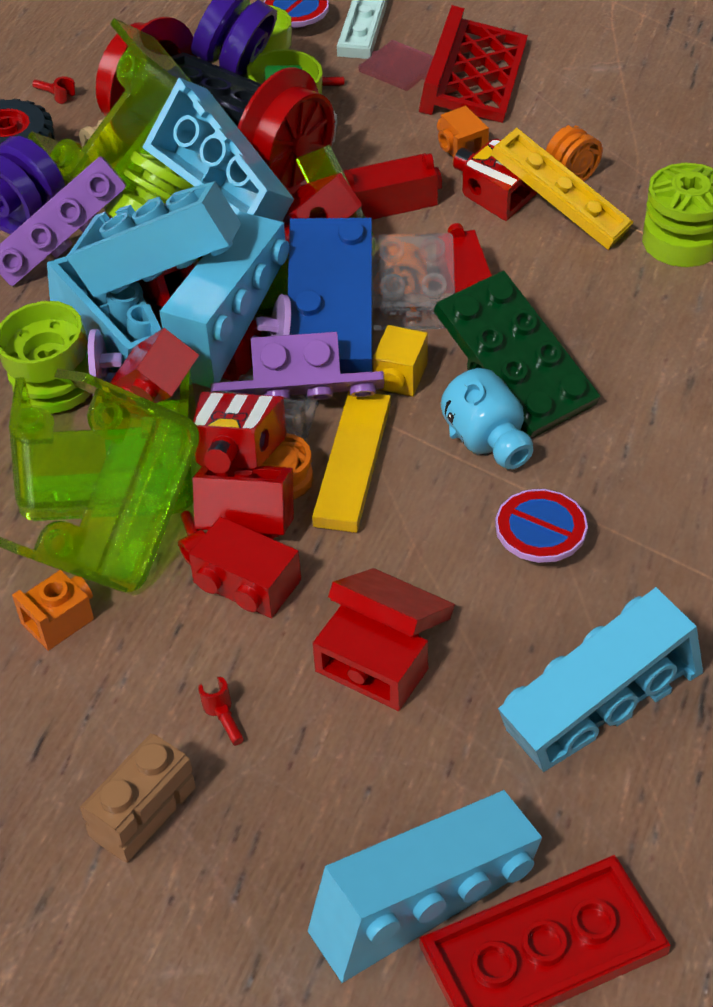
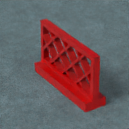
(449, 60)

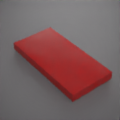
(547, 942)

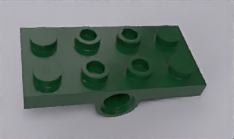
(507, 336)

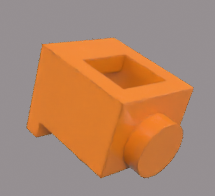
(461, 130)
(55, 608)

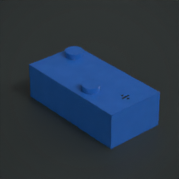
(333, 284)

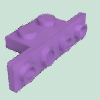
(58, 219)
(299, 367)

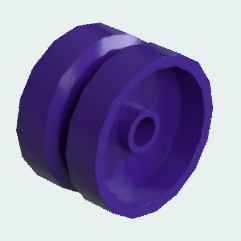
(233, 33)
(26, 181)

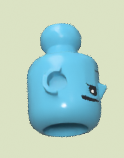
(487, 417)

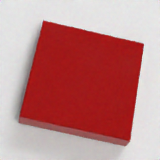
(391, 601)

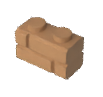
(138, 797)

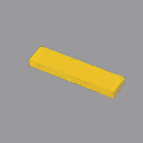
(562, 188)
(351, 463)

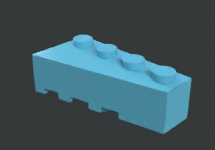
(206, 146)
(153, 238)
(224, 294)
(120, 317)
(603, 679)
(418, 880)

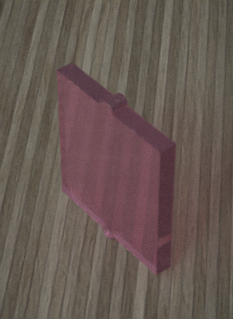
(397, 65)

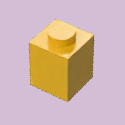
(402, 358)

